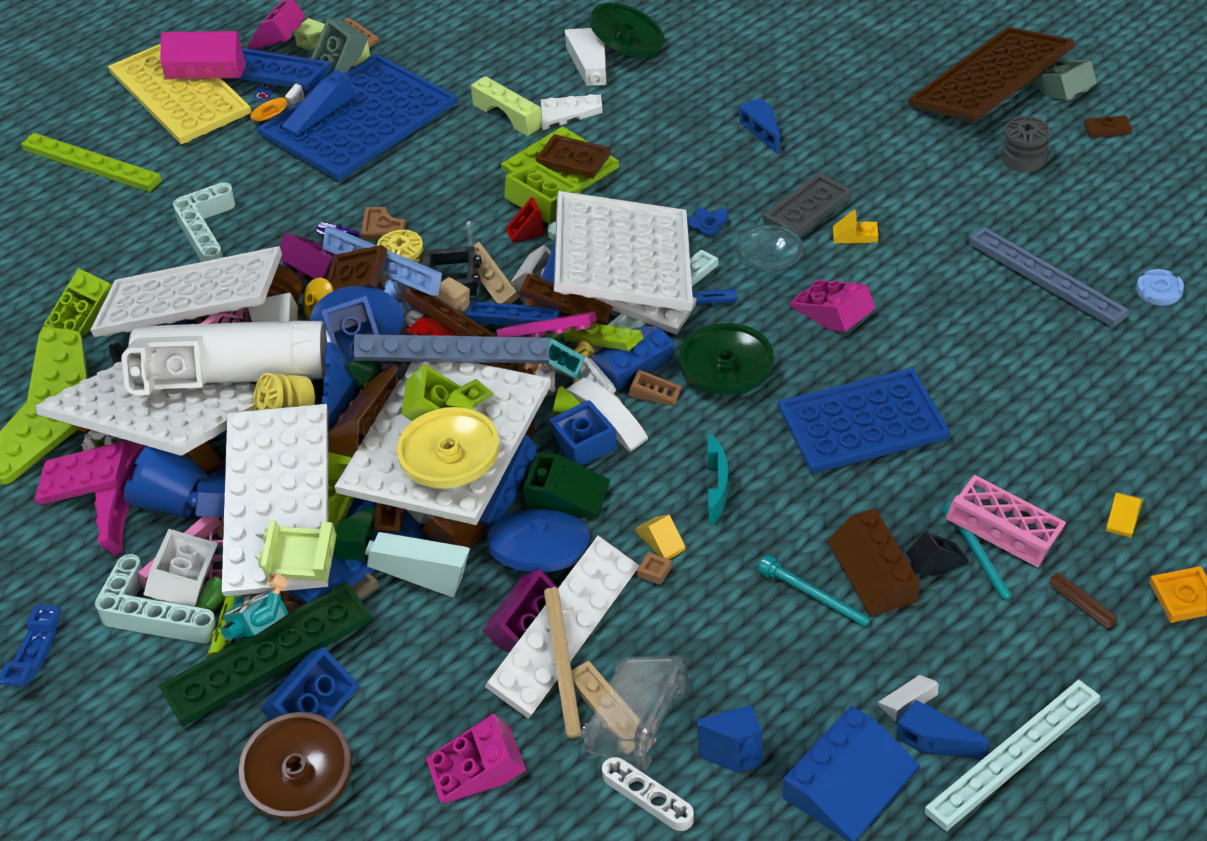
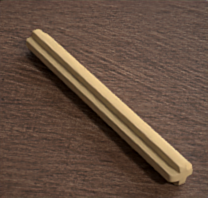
(562, 663)

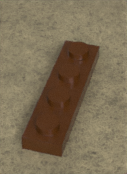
(572, 304)

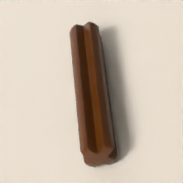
(1083, 600)

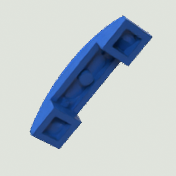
(35, 647)

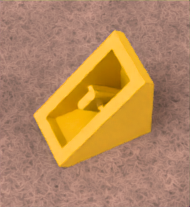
(1124, 514)
(661, 536)

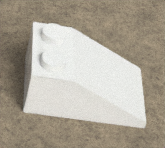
(180, 568)

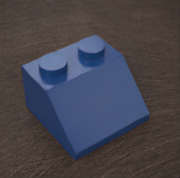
(583, 433)
(731, 739)

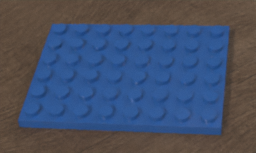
(384, 110)

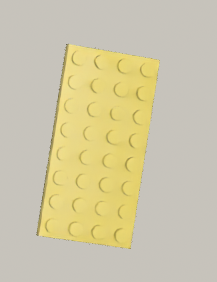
(179, 104)

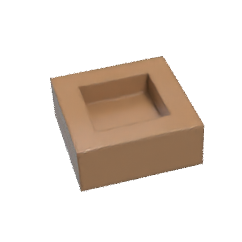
(654, 568)

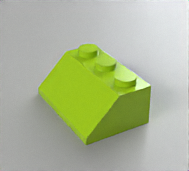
(540, 184)

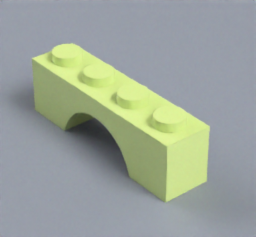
(309, 33)
(522, 113)

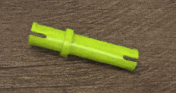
(218, 641)

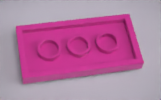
(556, 325)
(82, 473)

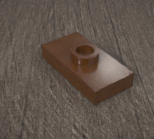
(1107, 126)

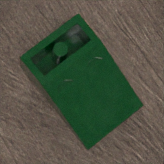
(564, 486)

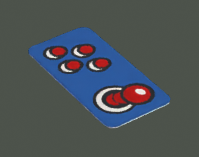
(264, 91)

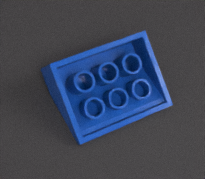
(849, 775)

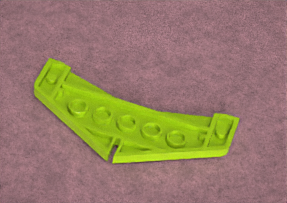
(29, 436)

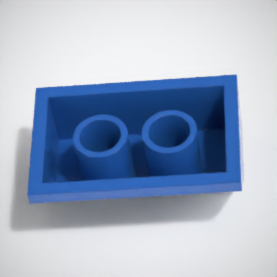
(646, 356)
(314, 687)

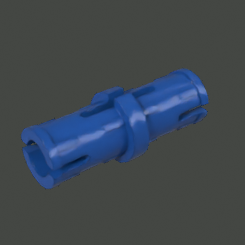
(715, 296)

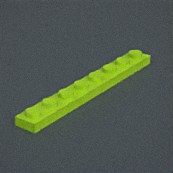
(92, 162)

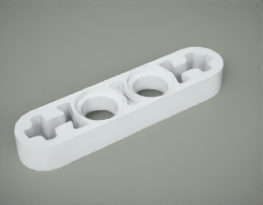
(644, 796)

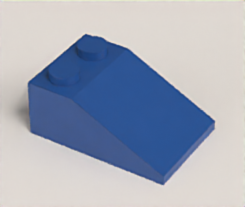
(349, 319)

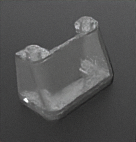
(635, 707)

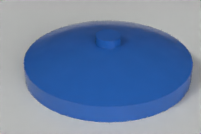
(385, 309)
(538, 540)

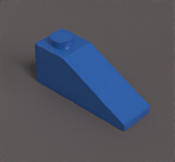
(760, 120)
(210, 495)

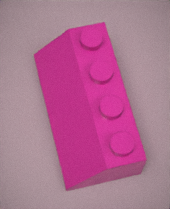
(201, 55)

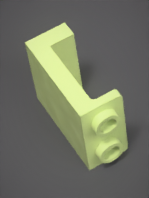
(298, 551)

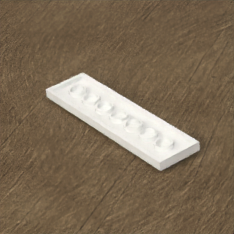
(584, 598)

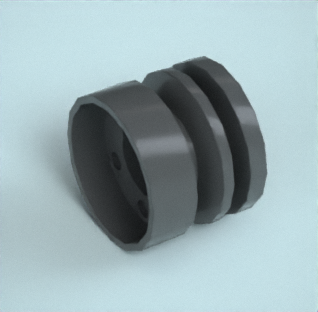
(1025, 144)

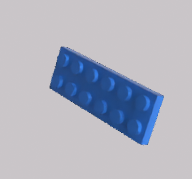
(283, 69)

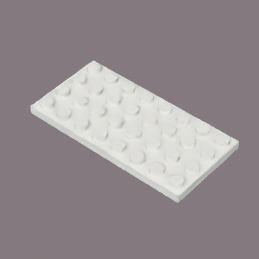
(187, 292)
(271, 474)

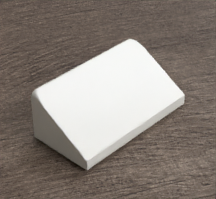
(899, 701)

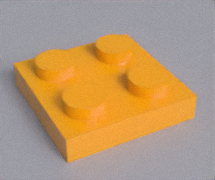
(1182, 593)

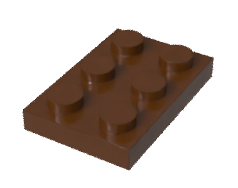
(573, 156)
(357, 267)

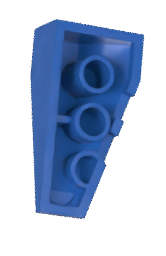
(320, 102)
(338, 385)

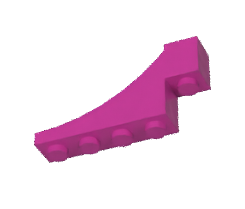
(112, 508)

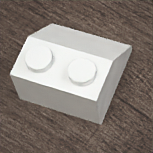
(534, 265)

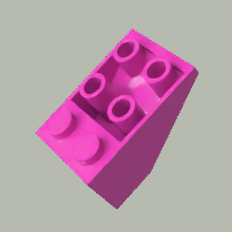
(278, 25)
(835, 303)
(476, 760)

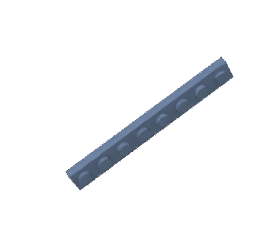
(1049, 277)
(451, 349)

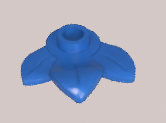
(708, 222)

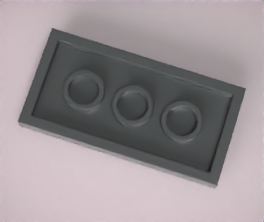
(808, 204)

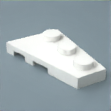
(562, 109)

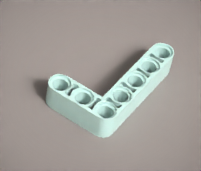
(196, 207)
(123, 610)

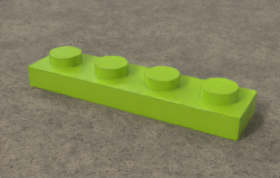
(605, 336)

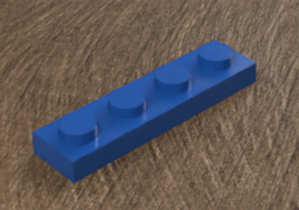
(508, 313)
(509, 483)

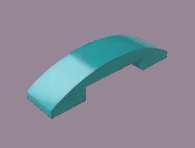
(717, 497)

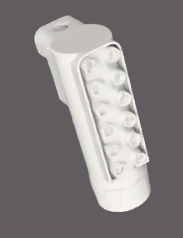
(221, 354)

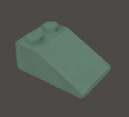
(339, 45)
(1065, 79)

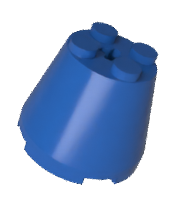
(164, 483)

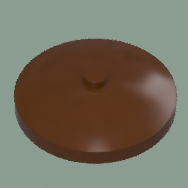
(295, 766)

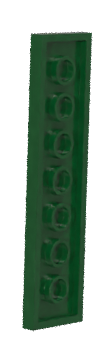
(265, 654)

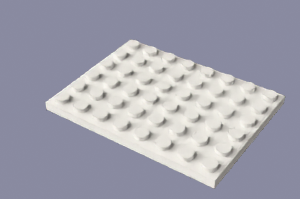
(622, 251)
(163, 420)
(375, 467)

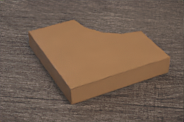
(378, 223)

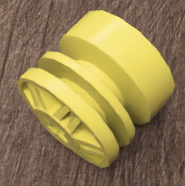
(404, 243)
(283, 391)

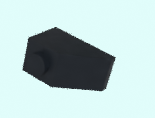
(935, 555)

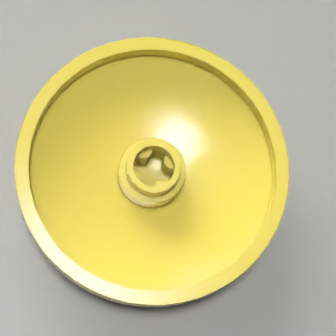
(448, 447)

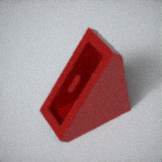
(526, 223)

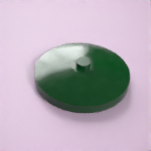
(626, 30)
(726, 358)

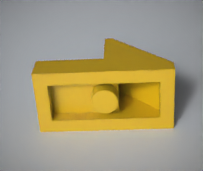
(851, 231)

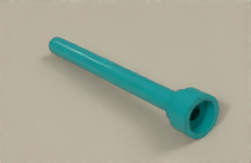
(982, 558)
(770, 567)

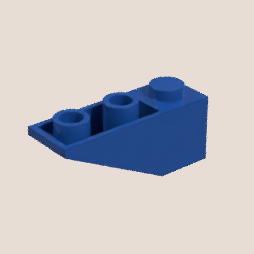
(937, 734)

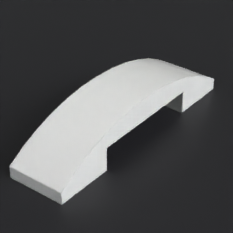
(628, 430)

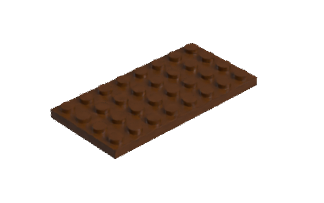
(991, 73)

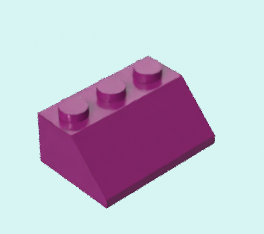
(306, 256)
(518, 610)

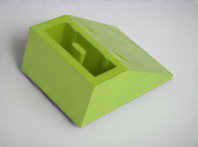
(79, 303)

